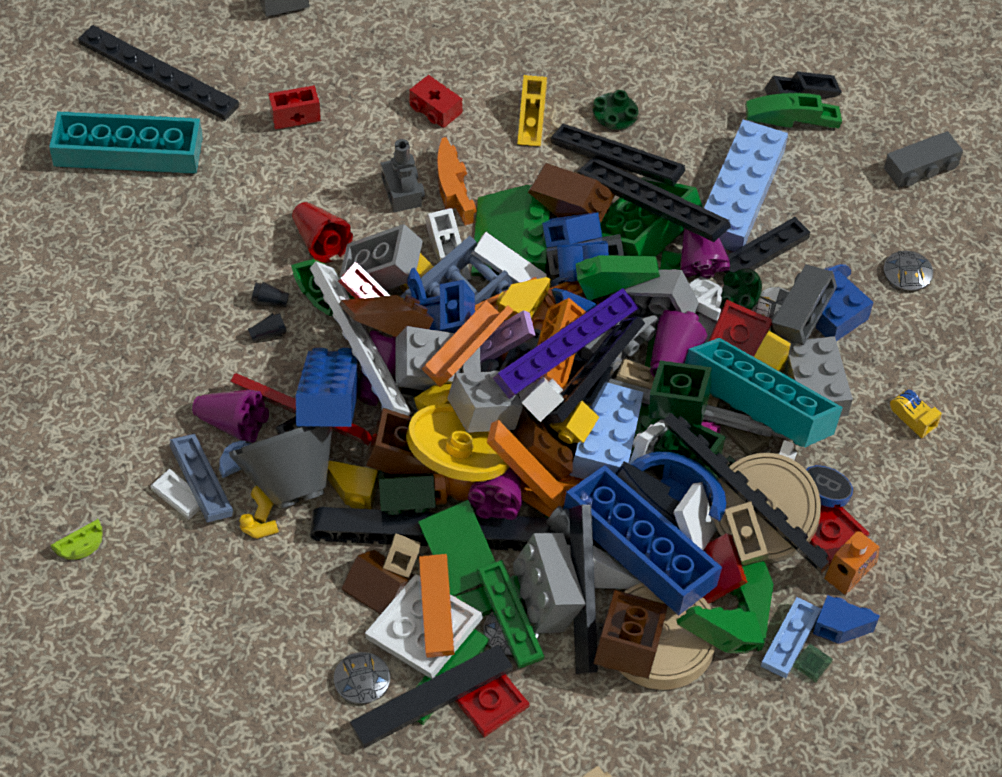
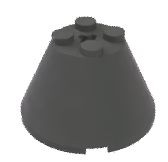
(288, 464)

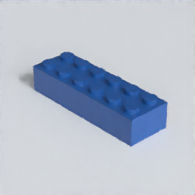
(328, 388)
(645, 541)

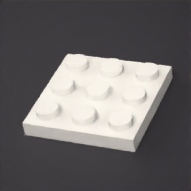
(401, 628)

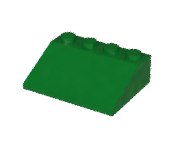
(515, 221)
(641, 230)

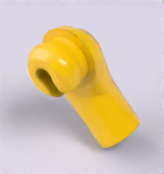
(264, 505)
(255, 529)

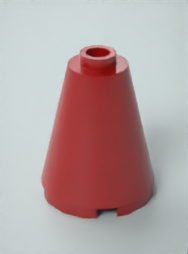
(322, 231)

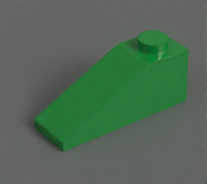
(612, 273)

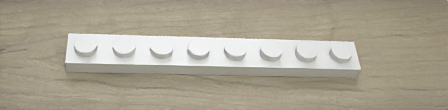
(360, 341)

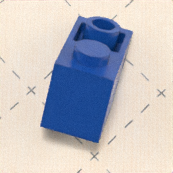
(572, 229)
(844, 621)

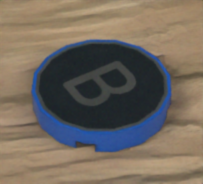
(831, 485)

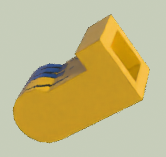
(915, 413)

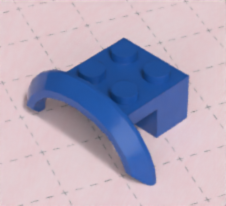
(846, 308)
(449, 309)
(680, 475)

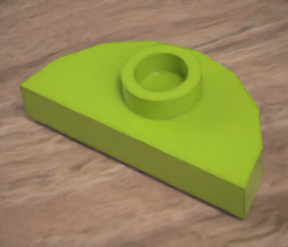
(80, 543)

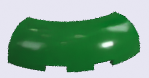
(305, 281)

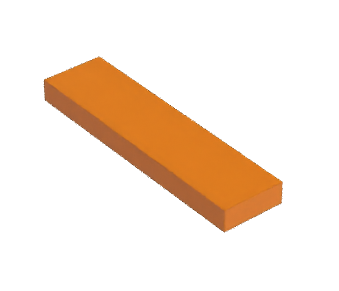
(525, 465)
(436, 606)

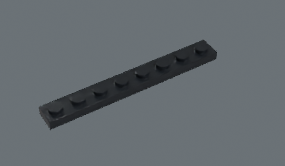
(159, 72)
(657, 200)
(738, 483)

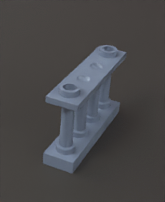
(450, 268)

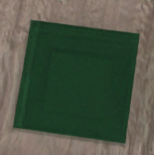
(813, 662)

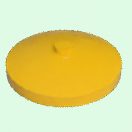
(445, 446)

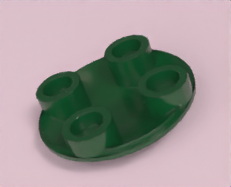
(615, 110)
(741, 288)

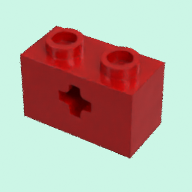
(435, 101)
(294, 107)

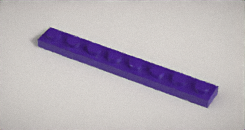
(565, 343)

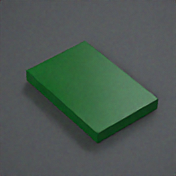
(461, 538)

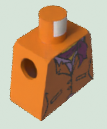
(858, 556)

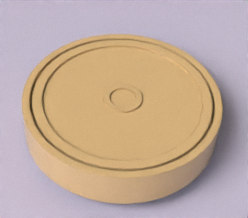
(786, 487)
(679, 655)

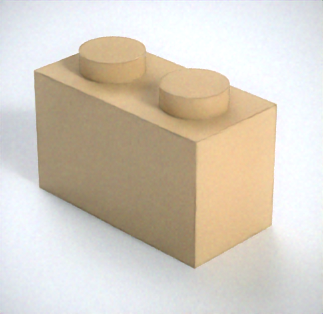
(746, 534)

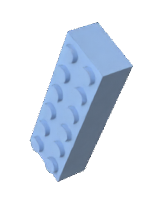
(746, 180)

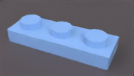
(791, 637)

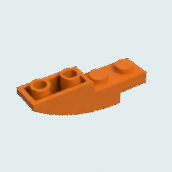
(451, 182)

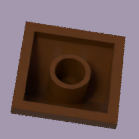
(372, 583)

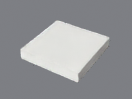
(694, 517)

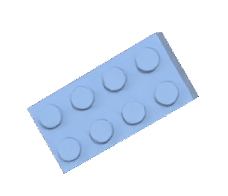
(612, 434)

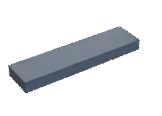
(201, 478)

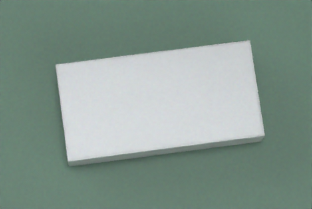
(176, 493)

